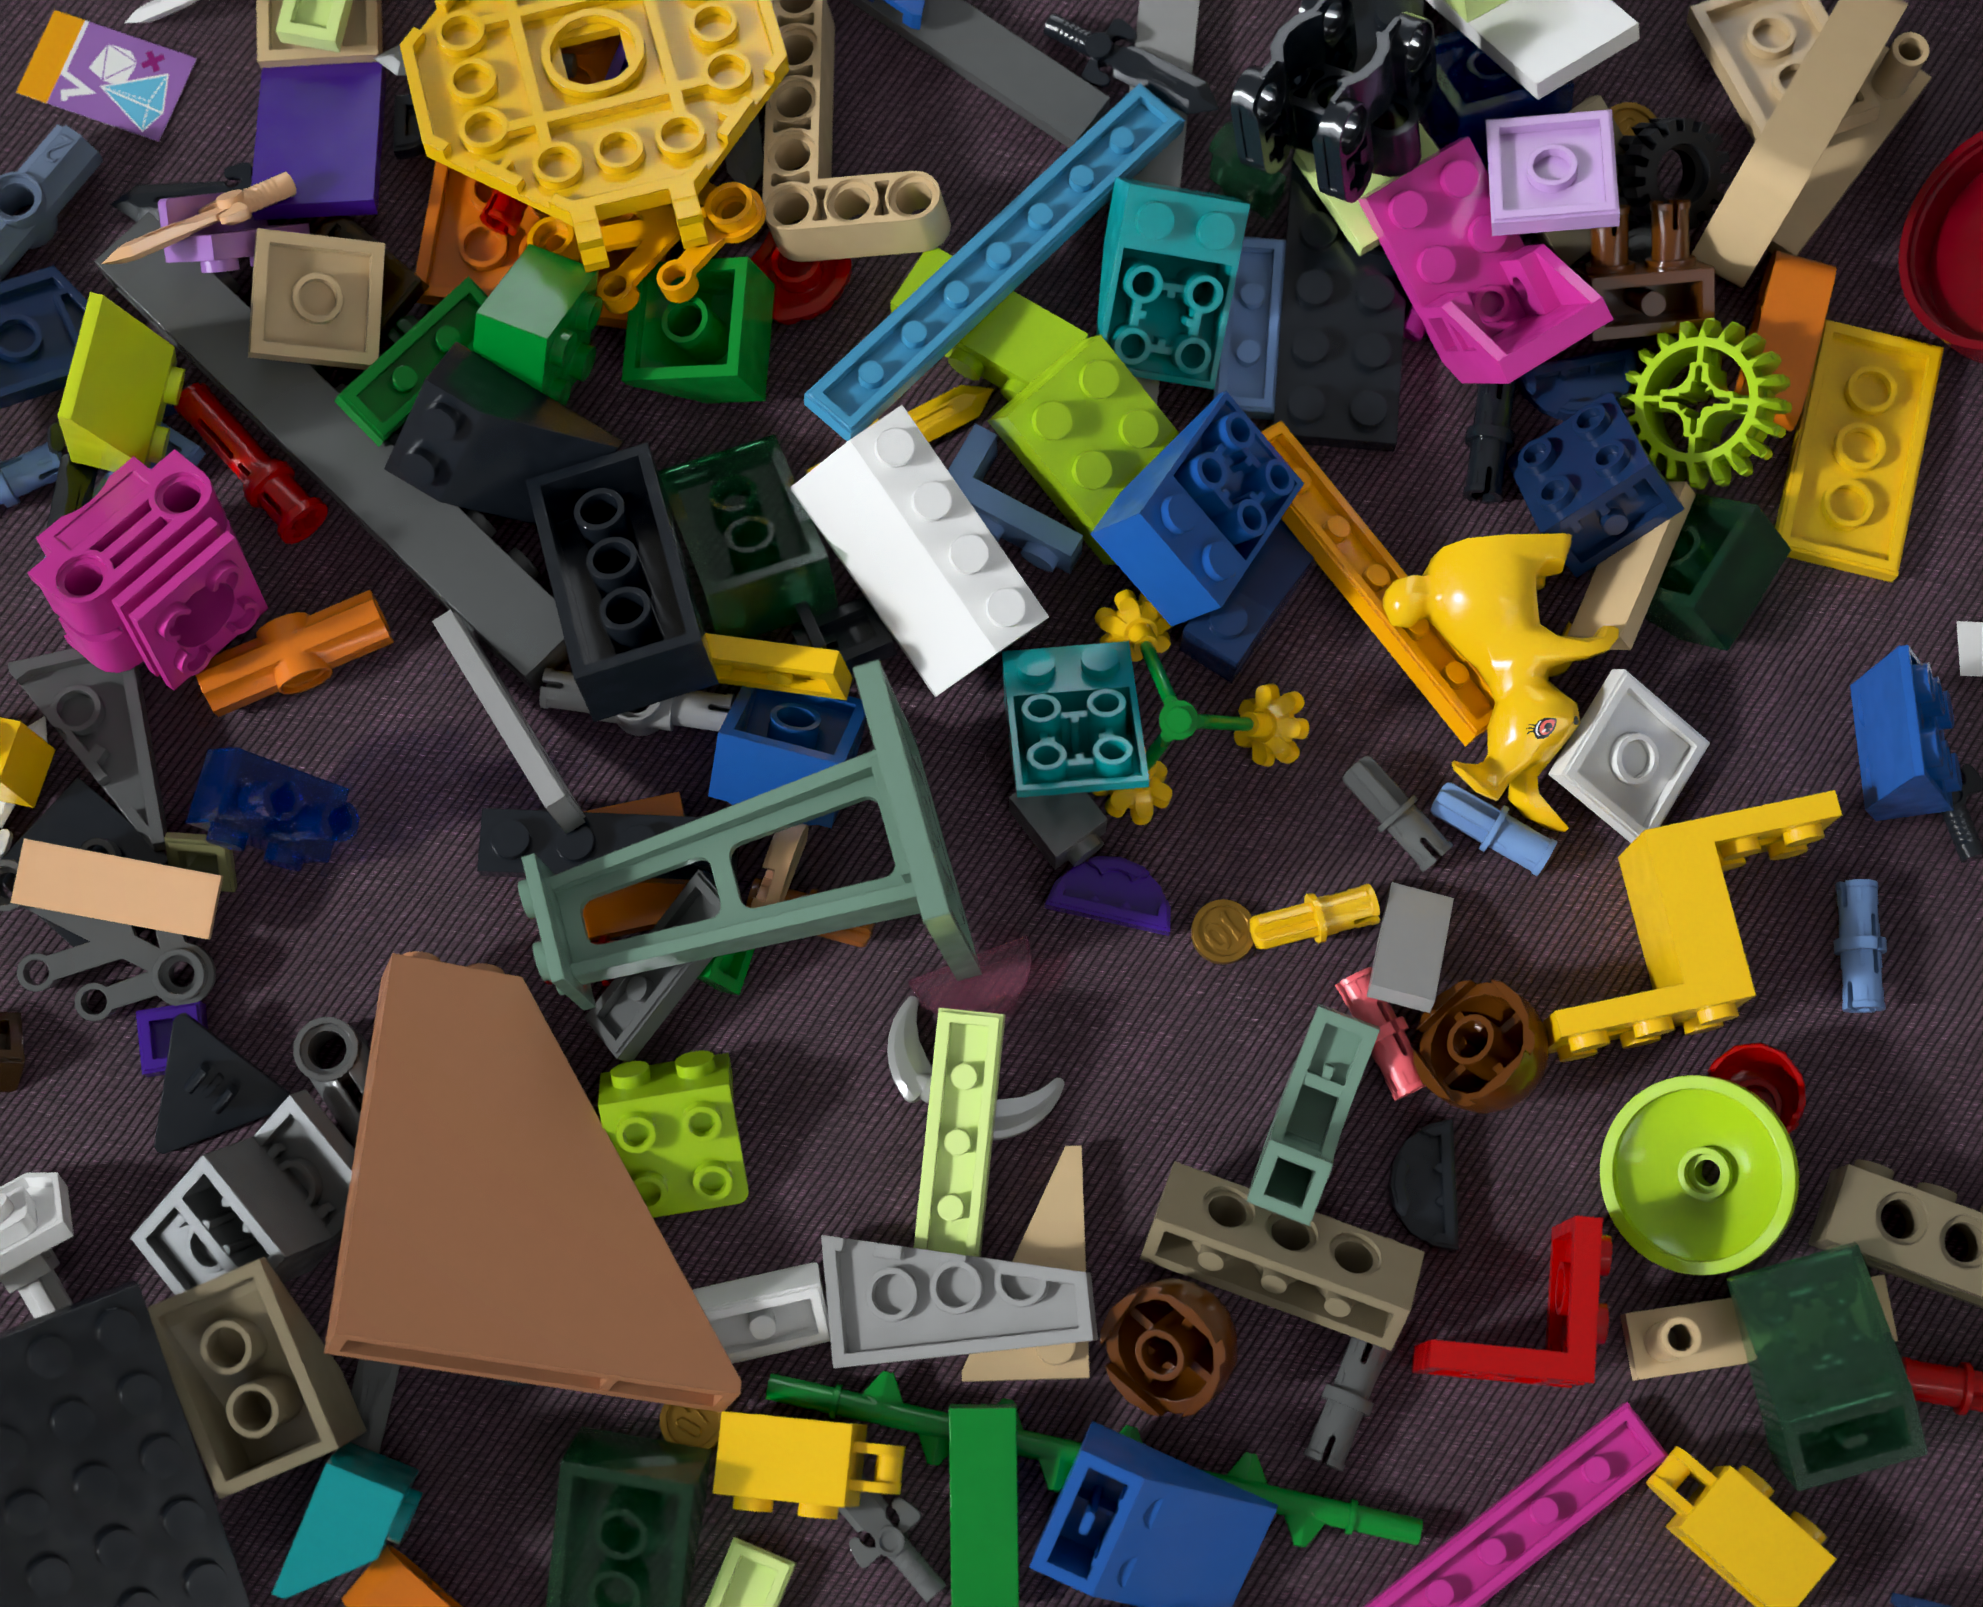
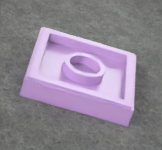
(1552, 173)

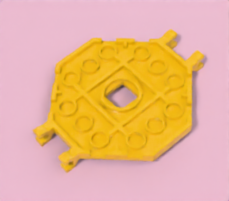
(504, 113)

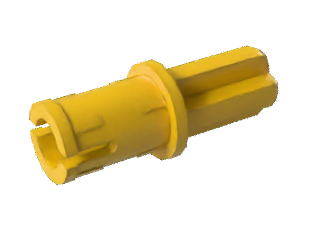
(1316, 918)

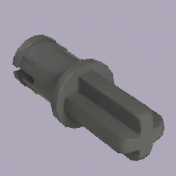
(1395, 811)

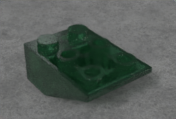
(1825, 1368)

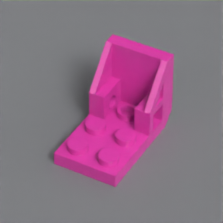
(1481, 296)

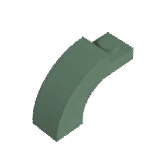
(1312, 1115)

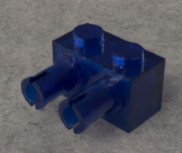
(271, 808)

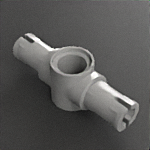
(690, 710)

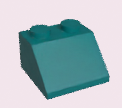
(350, 1518)

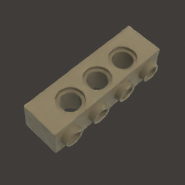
(1853, 1214)
(1313, 1271)

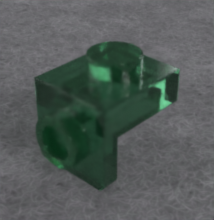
(1245, 183)

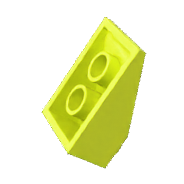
(118, 389)

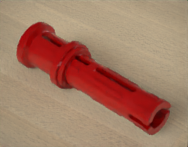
(265, 480)

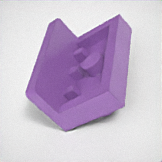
(218, 244)

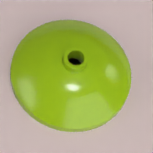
(1657, 1183)

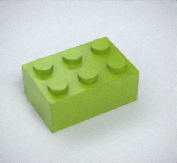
(1084, 432)

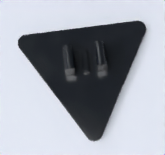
(209, 1088)

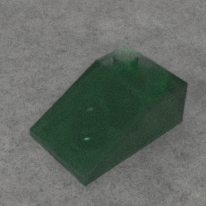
(748, 539)
(626, 1521)

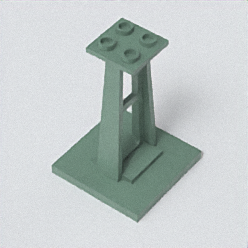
(887, 775)

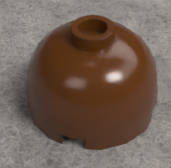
(1481, 1047)
(1170, 1346)

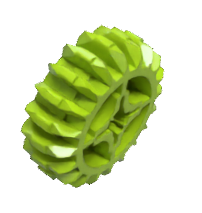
(1707, 379)

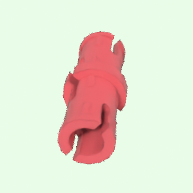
(1392, 1047)

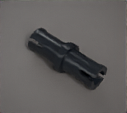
(1489, 442)

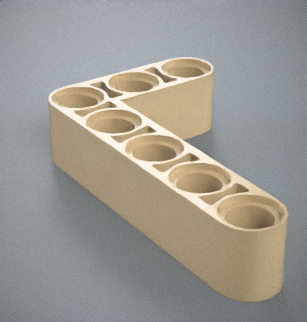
(1796, 136)
(807, 142)

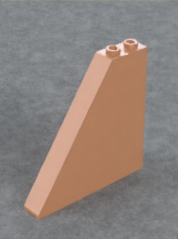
(497, 1213)

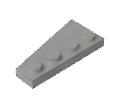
(933, 1304)

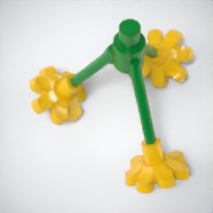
(1263, 722)

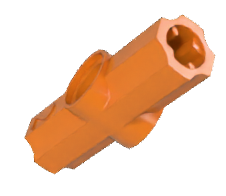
(294, 653)

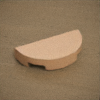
(781, 865)

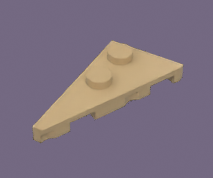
(1056, 1241)

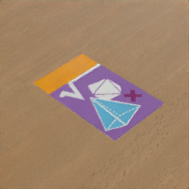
(106, 75)

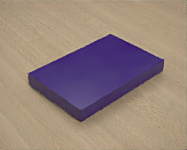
(323, 132)

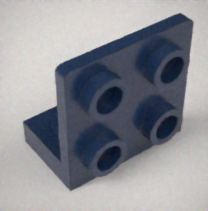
(1593, 484)

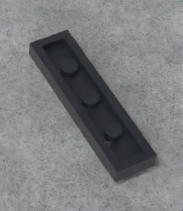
(515, 833)

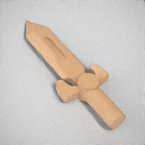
(228, 208)

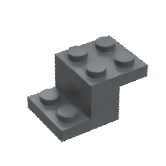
(255, 1199)

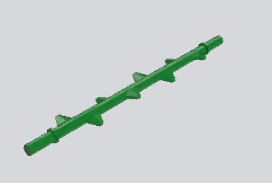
(884, 1406)

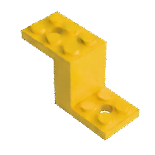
(1689, 924)

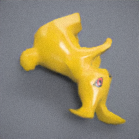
(1487, 609)

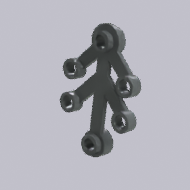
(111, 943)

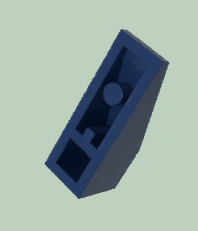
(1231, 634)

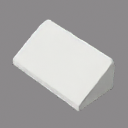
(767, 1312)

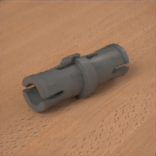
(1346, 1403)

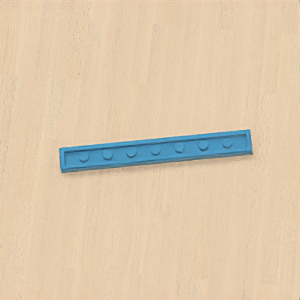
(992, 264)

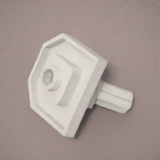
(33, 1221)

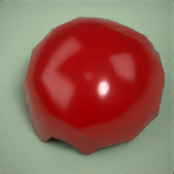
(1768, 1075)

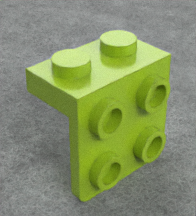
(676, 1131)

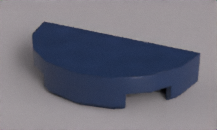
(1571, 383)

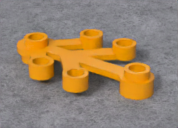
(655, 237)

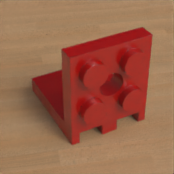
(1573, 1321)

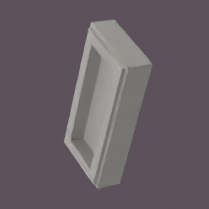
(1410, 947)

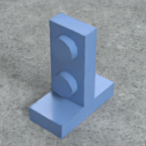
(1042, 539)

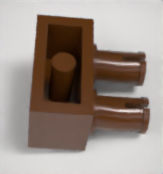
(1652, 293)

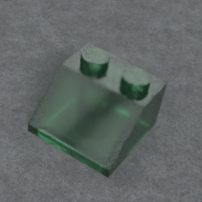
(1717, 572)

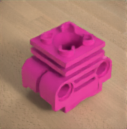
(149, 572)

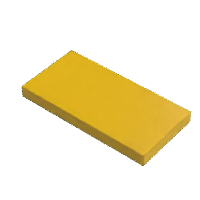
(1858, 450)

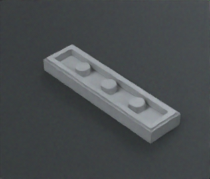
(510, 721)

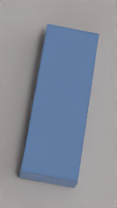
(1253, 329)

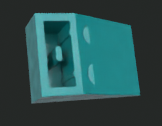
(1169, 279)
(1073, 719)

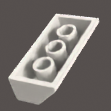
(918, 551)

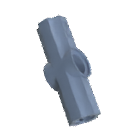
(46, 183)

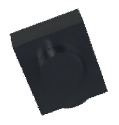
(850, 629)

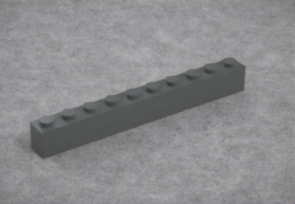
(297, 411)

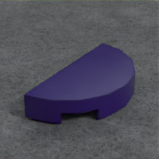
(1113, 893)

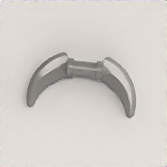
(913, 1074)

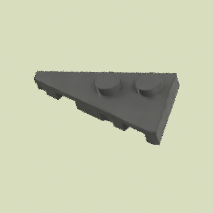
(105, 727)

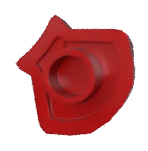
(801, 287)

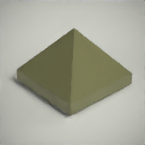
(197, 854)

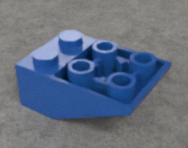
(1199, 512)
(1902, 740)
(1149, 1528)

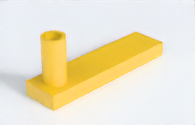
(779, 666)

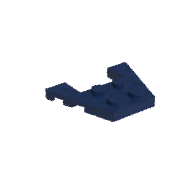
(39, 335)

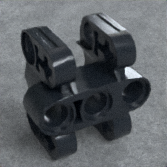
(1318, 104)

